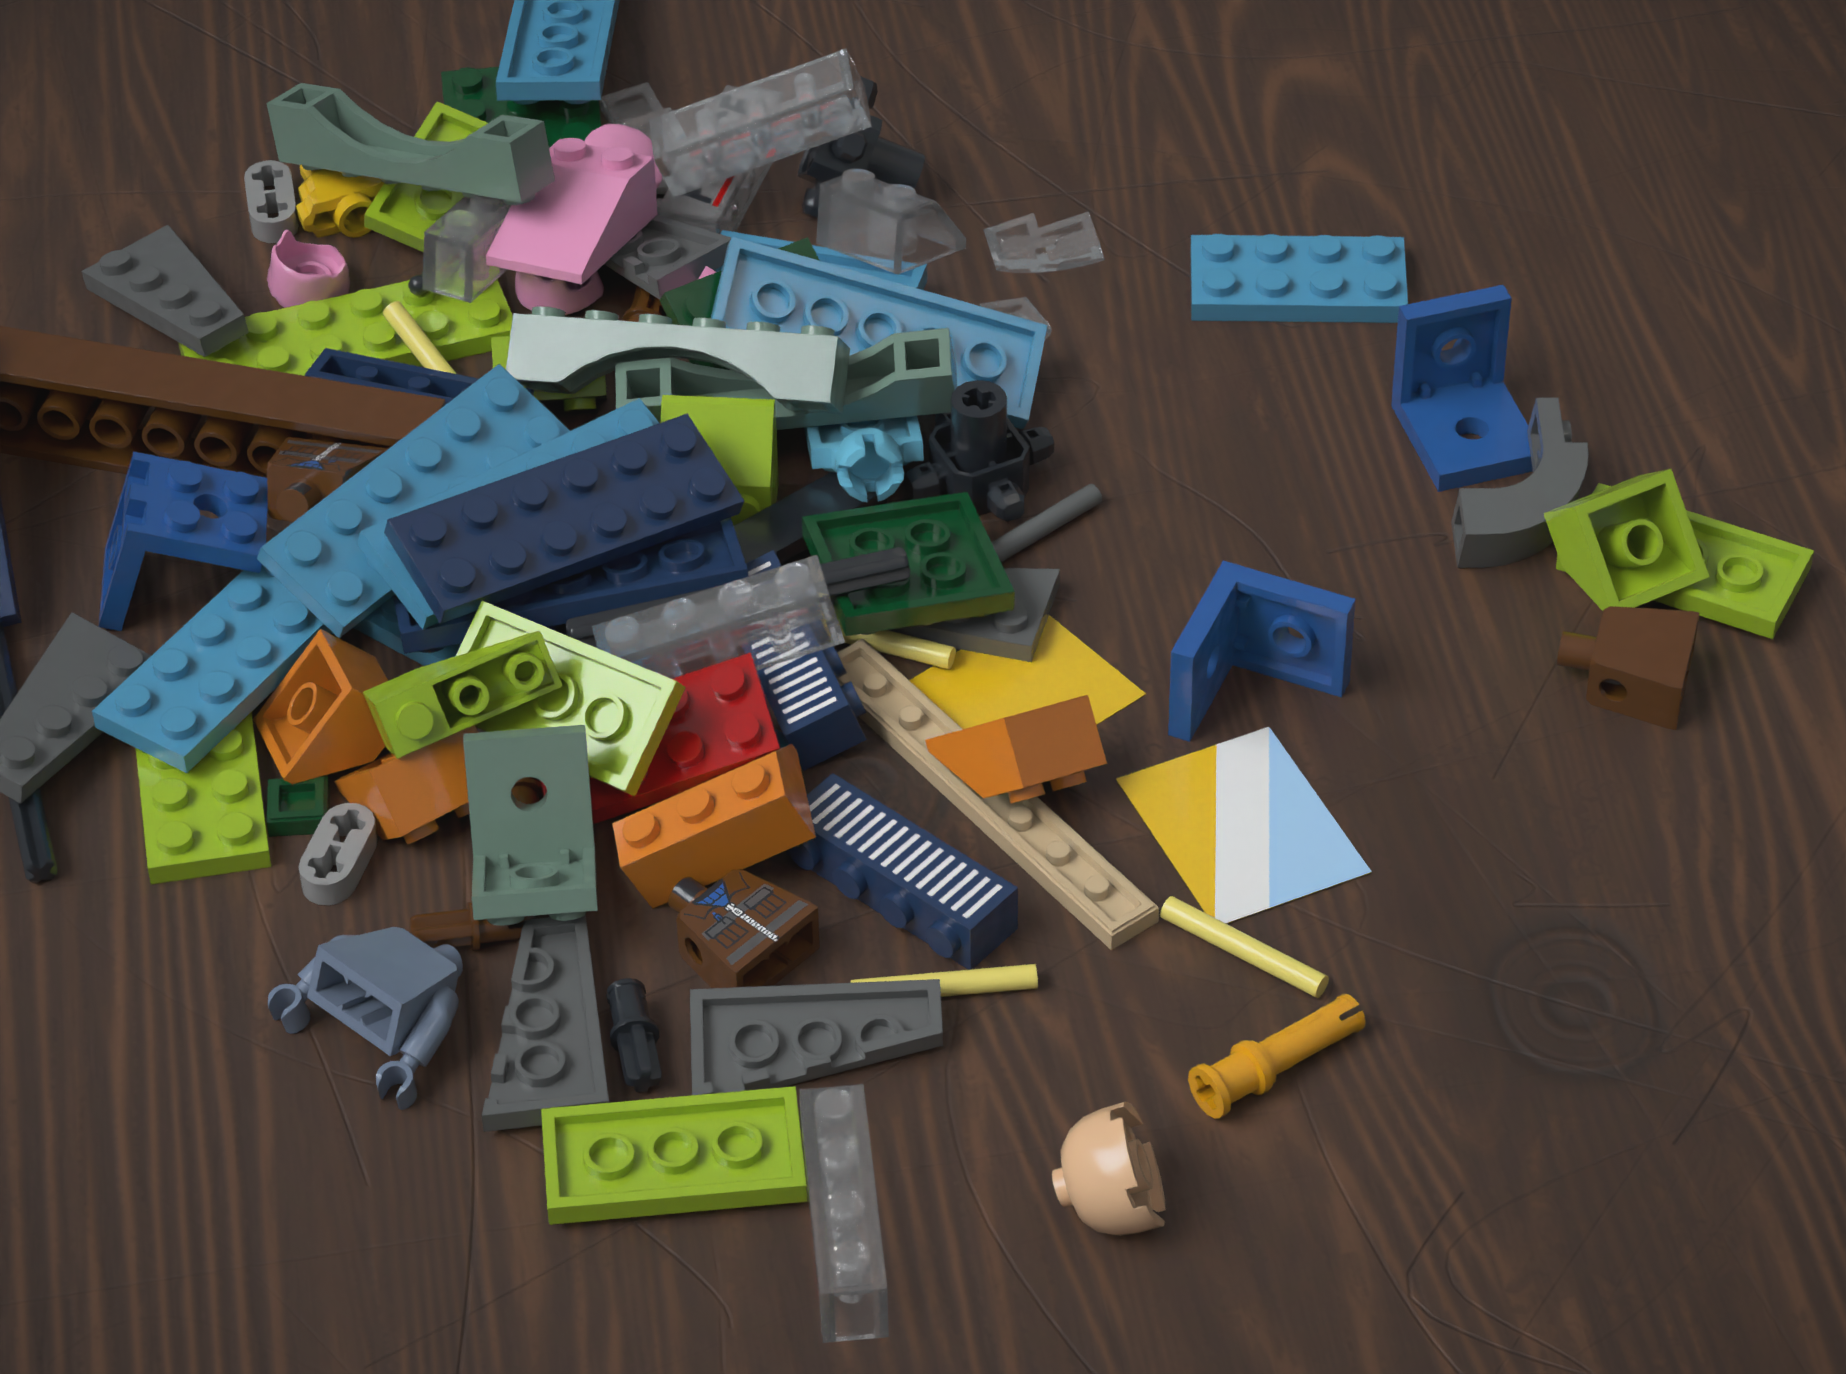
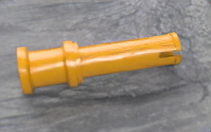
(1254, 1065)

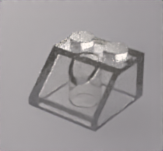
(883, 223)

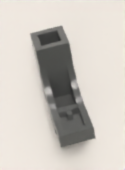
(1508, 522)

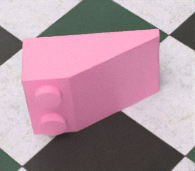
(582, 216)

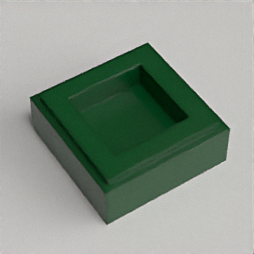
(296, 807)

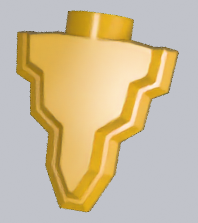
(335, 202)

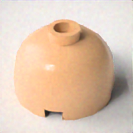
(1110, 1173)

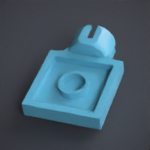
(866, 453)

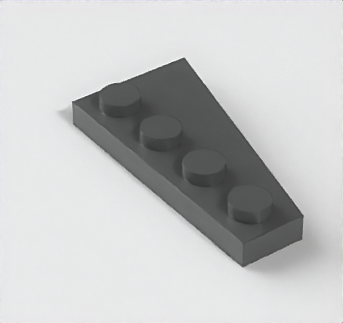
(169, 291)
(806, 1031)

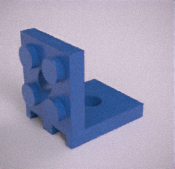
(1459, 388)
(163, 517)
(1245, 625)

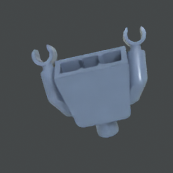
(386, 991)

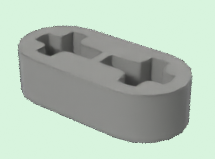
(265, 202)
(349, 857)

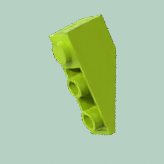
(460, 692)

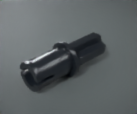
(634, 1034)

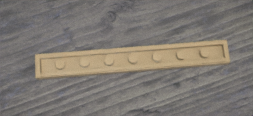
(1023, 829)

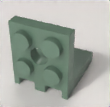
(536, 853)

